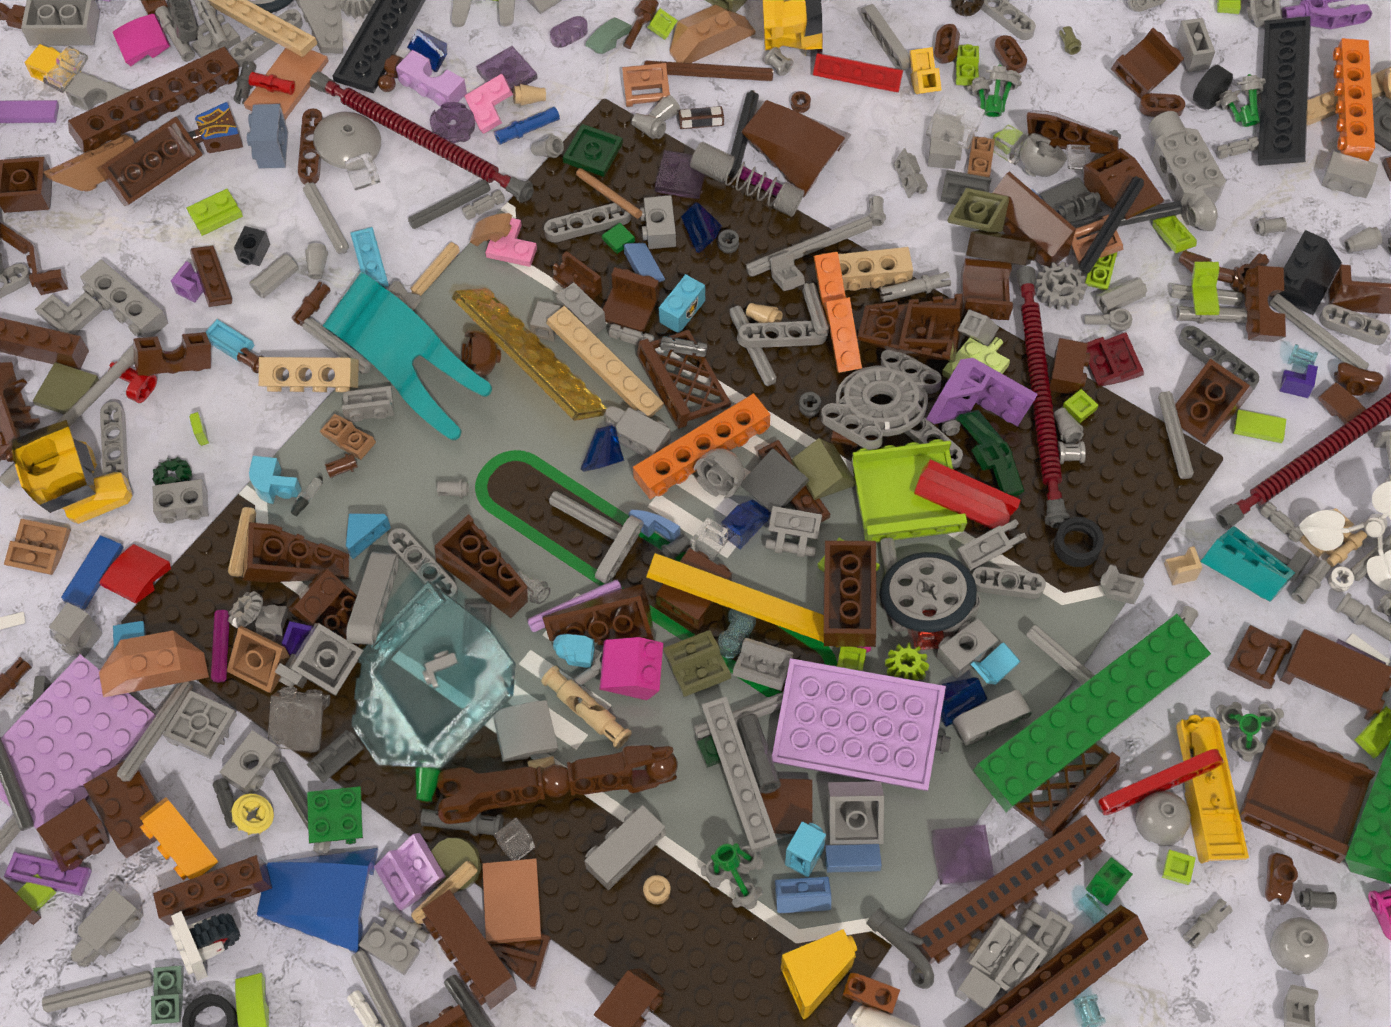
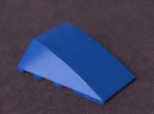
(320, 895)

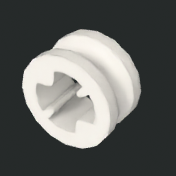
(1339, 586)

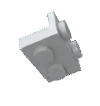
(1264, 10)
(368, 404)
(763, 664)

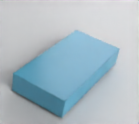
(228, 339)

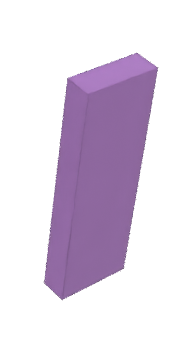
(29, 111)
(24, 867)

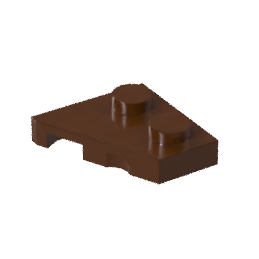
(524, 958)

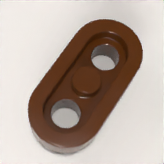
(947, 43)
(1013, 57)
(1155, 104)

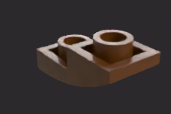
(1340, 403)

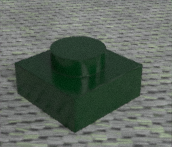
(708, 751)

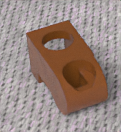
(871, 992)

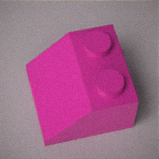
(631, 667)

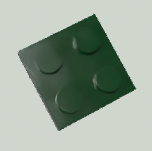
(593, 150)

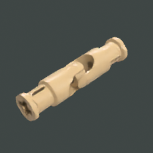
(594, 714)

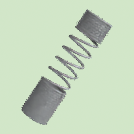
(718, 166)

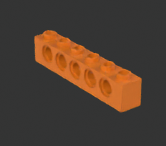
(1354, 98)
(748, 410)

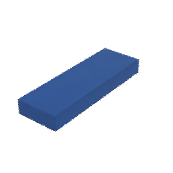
(88, 576)

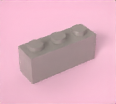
(624, 846)

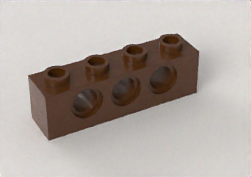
(213, 889)

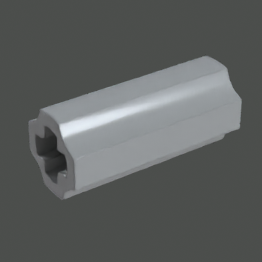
(273, 276)
(1121, 295)

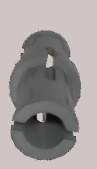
(243, 87)

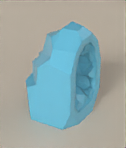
(575, 649)

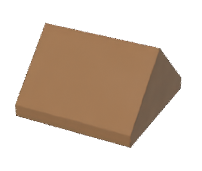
(256, 659)

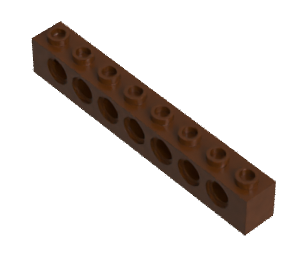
(142, 97)

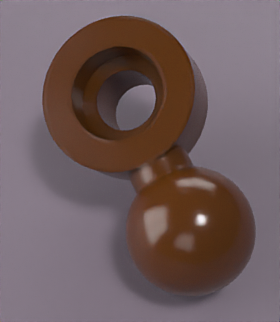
(387, 82)

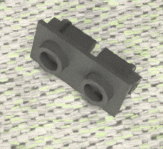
(335, 756)

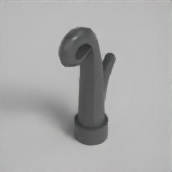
(904, 943)

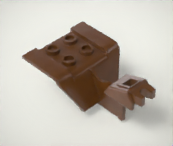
(13, 411)

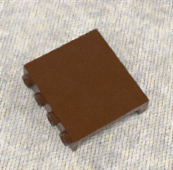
(1306, 795)

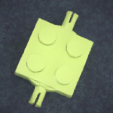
(982, 353)

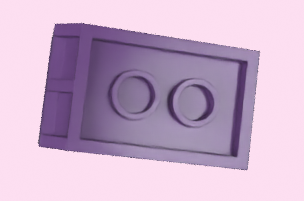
(981, 386)

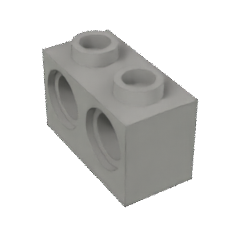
(180, 496)

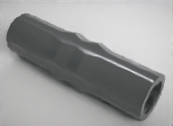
(758, 754)

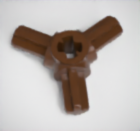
(1237, 275)

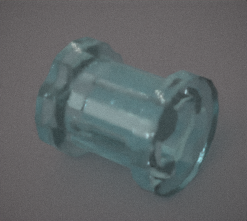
(1302, 357)
(1089, 1011)

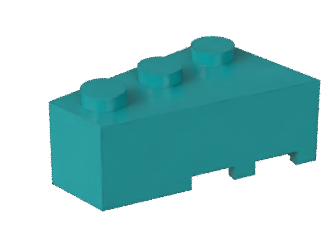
(1248, 564)

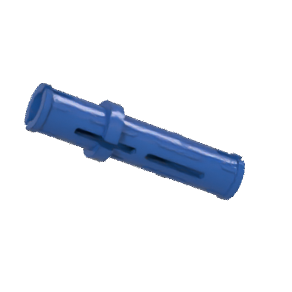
(518, 129)

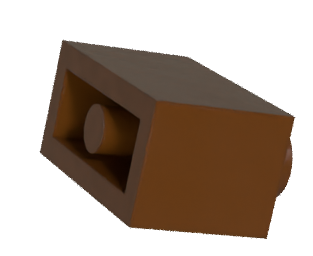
(1068, 366)

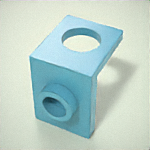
(997, 664)

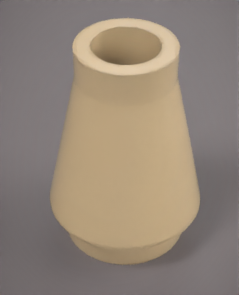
(528, 94)
(764, 313)

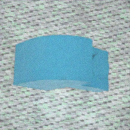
(268, 483)

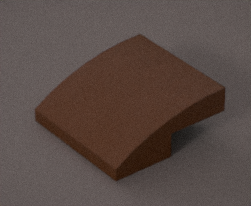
(789, 805)

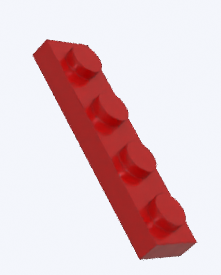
(858, 72)

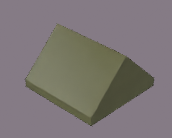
(980, 210)
(824, 469)

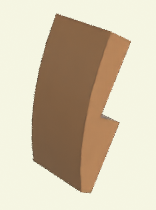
(981, 156)
(491, 228)
(347, 437)

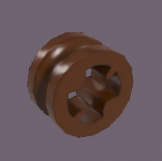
(800, 95)

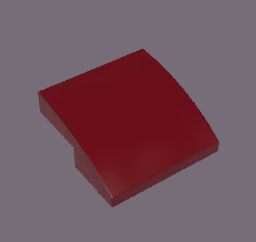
(1113, 360)

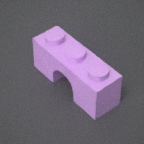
(415, 73)

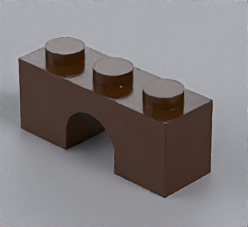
(1261, 321)
(192, 355)

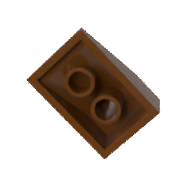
(1211, 401)

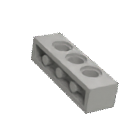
(123, 300)

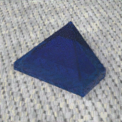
(429, 47)
(700, 226)
(603, 449)
(961, 697)

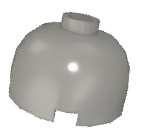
(1041, 157)
(720, 472)
(1163, 818)
(1299, 945)

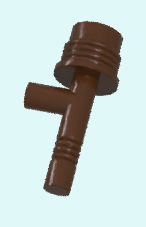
(645, 11)

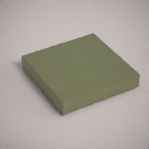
(63, 388)

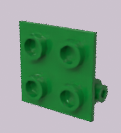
(335, 815)

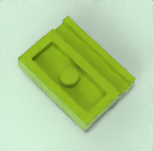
(214, 212)

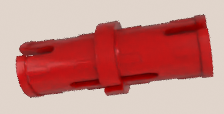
(271, 83)

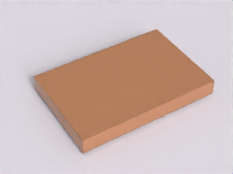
(511, 901)

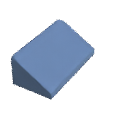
(642, 260)
(853, 858)
(803, 895)

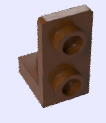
(45, 282)

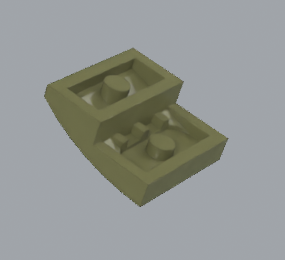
(697, 663)

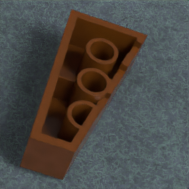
(480, 566)

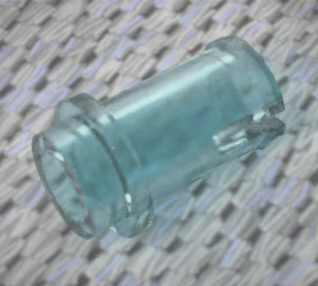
(1091, 908)

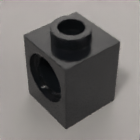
(252, 246)

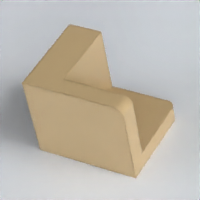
(1184, 568)

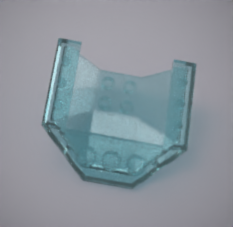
(403, 716)

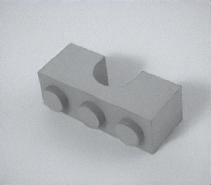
(87, 91)

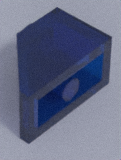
(745, 522)

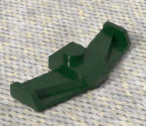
(992, 452)

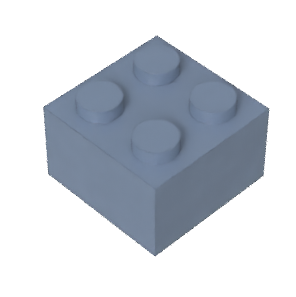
(268, 136)

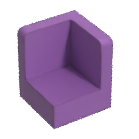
(187, 283)

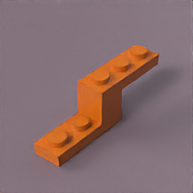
(837, 312)

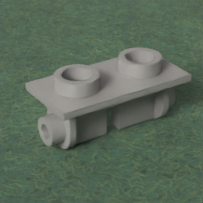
(907, 167)

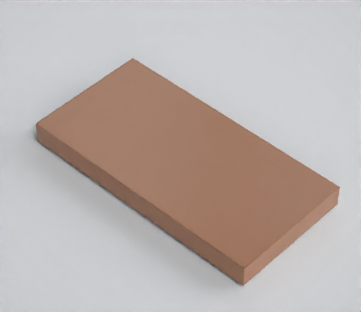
(293, 68)

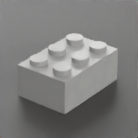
(60, 22)

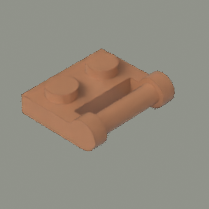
(643, 78)
(1081, 246)

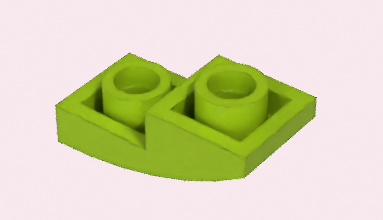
(967, 64)
(1101, 272)
(250, 1001)

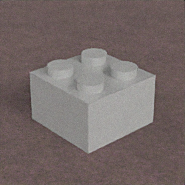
(325, 658)

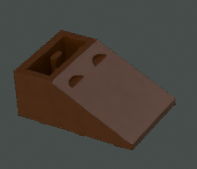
(1112, 175)
(326, 603)

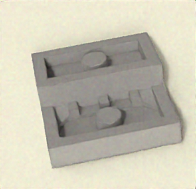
(525, 730)
(1006, 955)

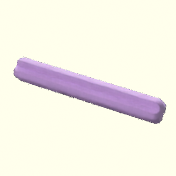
(536, 622)

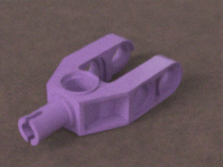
(1326, 17)

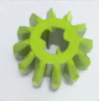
(909, 657)

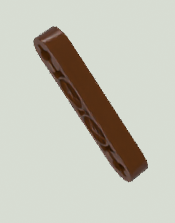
(307, 147)

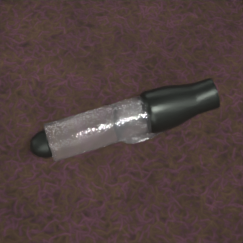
(305, 496)

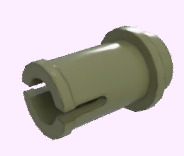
(1072, 44)

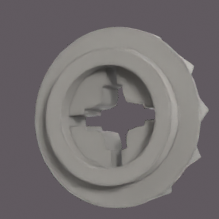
(246, 609)

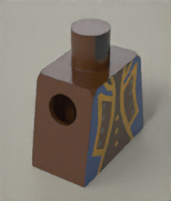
(216, 130)

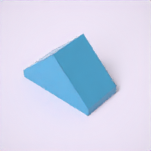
(364, 530)

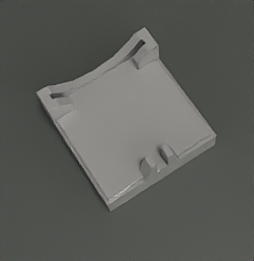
(200, 724)

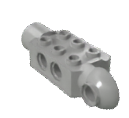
(1187, 169)

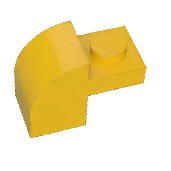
(924, 75)

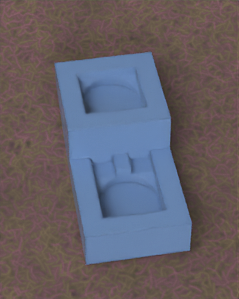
(657, 523)

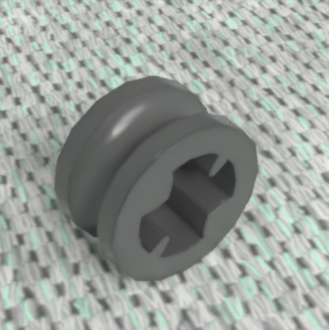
(733, 236)
(807, 411)

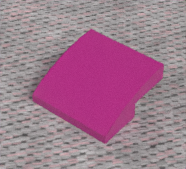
(141, 38)

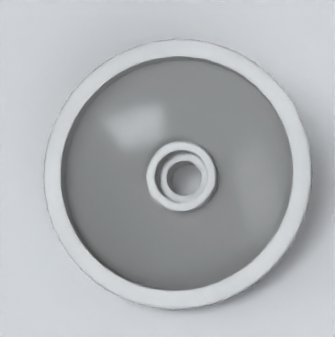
(337, 145)

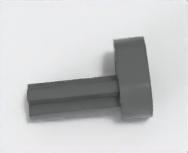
(1296, 564)

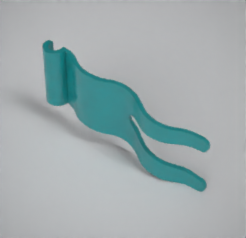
(391, 339)

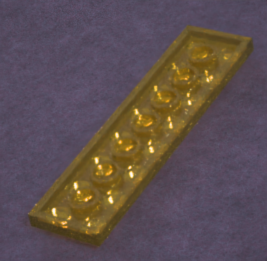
(530, 353)

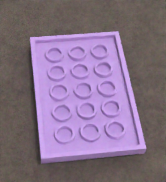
(858, 724)
(71, 739)

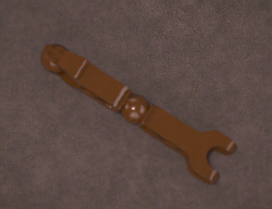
(484, 791)

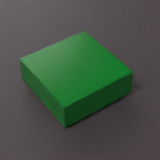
(618, 237)

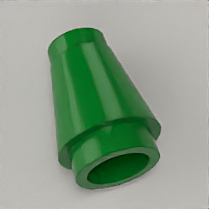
(426, 783)

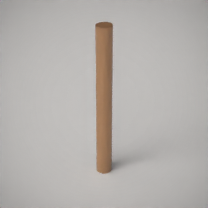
(609, 193)

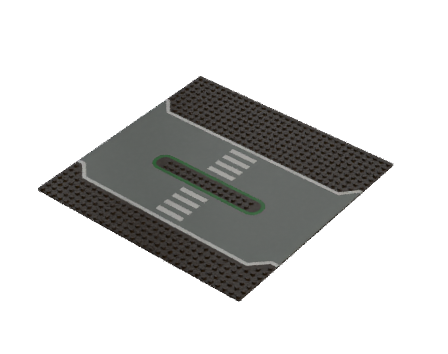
(522, 447)

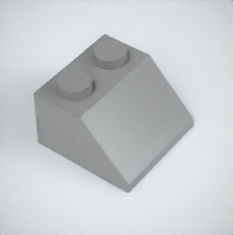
(855, 813)

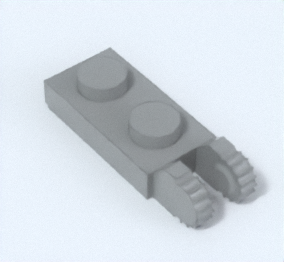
(988, 546)

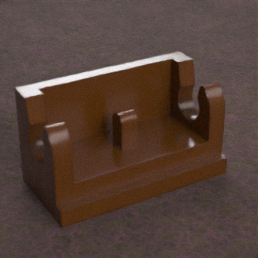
(575, 271)

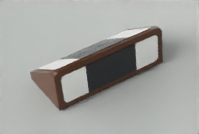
(701, 117)

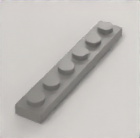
(739, 774)

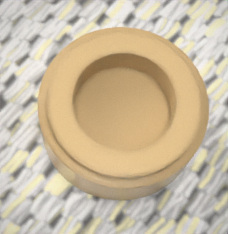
(656, 889)

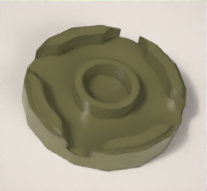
(452, 854)

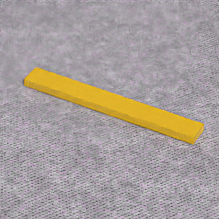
(737, 597)

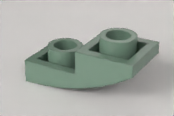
(606, 35)
(168, 995)

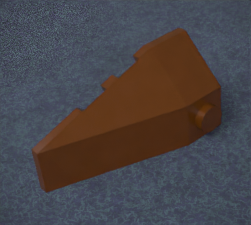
(1067, 131)
(286, 557)
(607, 617)

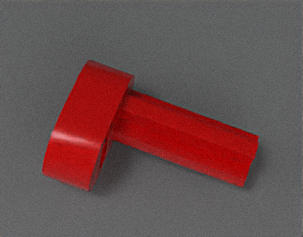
(140, 386)

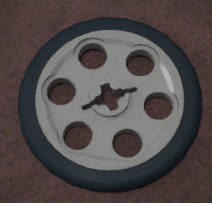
(912, 617)

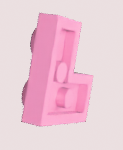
(483, 102)
(512, 249)

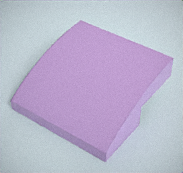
(409, 871)

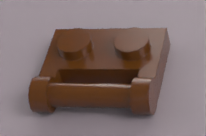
(1252, 652)

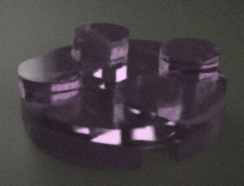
(453, 111)

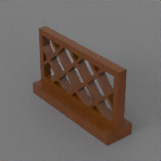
(666, 388)
(1077, 798)

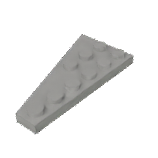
(325, 23)

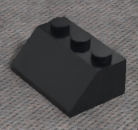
(1309, 272)

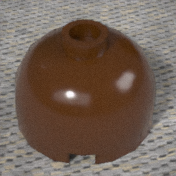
(480, 353)

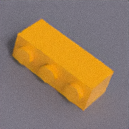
(177, 840)

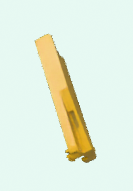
(1211, 795)

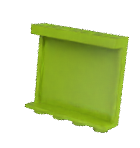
(886, 494)

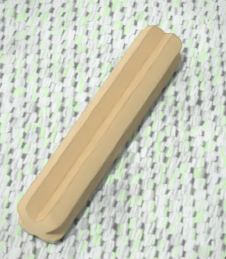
(435, 269)
(236, 561)
(454, 883)

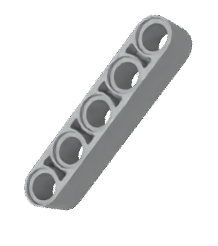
(372, 598)

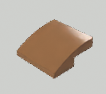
(37, 547)

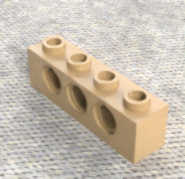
(874, 264)
(272, 370)

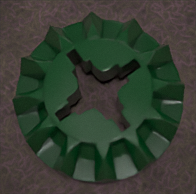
(181, 468)

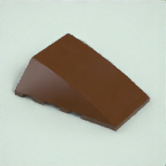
(794, 142)
(915, 328)

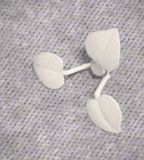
(1326, 530)

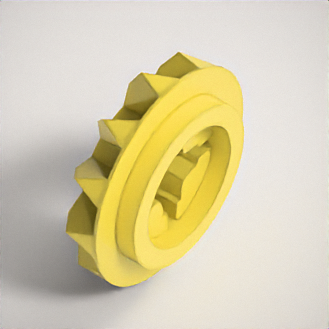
(249, 803)

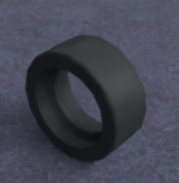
(1212, 86)
(1086, 526)
(205, 1001)

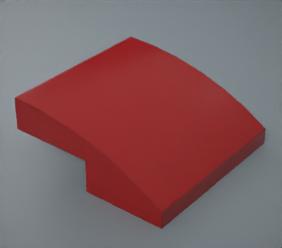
(134, 573)

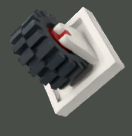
(203, 940)

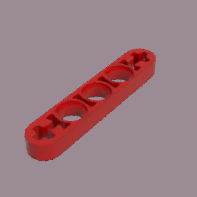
(1160, 781)

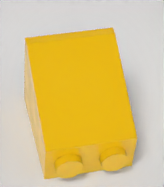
(817, 969)

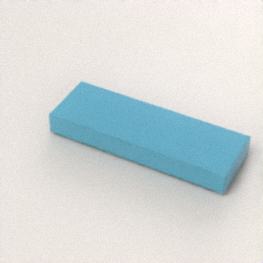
(369, 255)

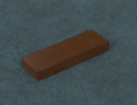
(211, 276)

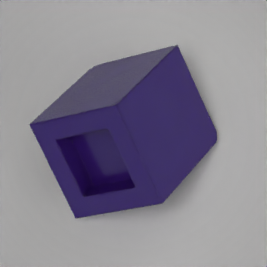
(1299, 383)
(295, 636)

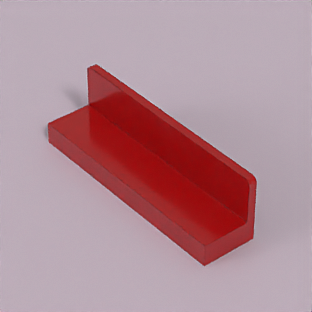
(965, 495)

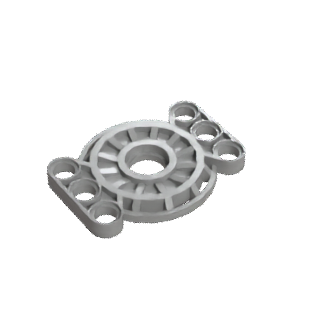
(886, 419)

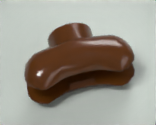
(1357, 380)
(1280, 877)

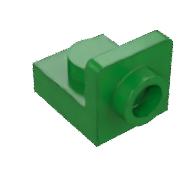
(1108, 881)

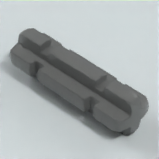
(683, 346)
(225, 800)

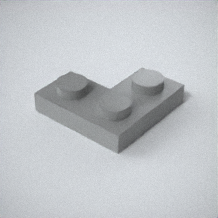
(69, 318)

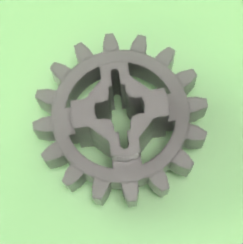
(1060, 285)

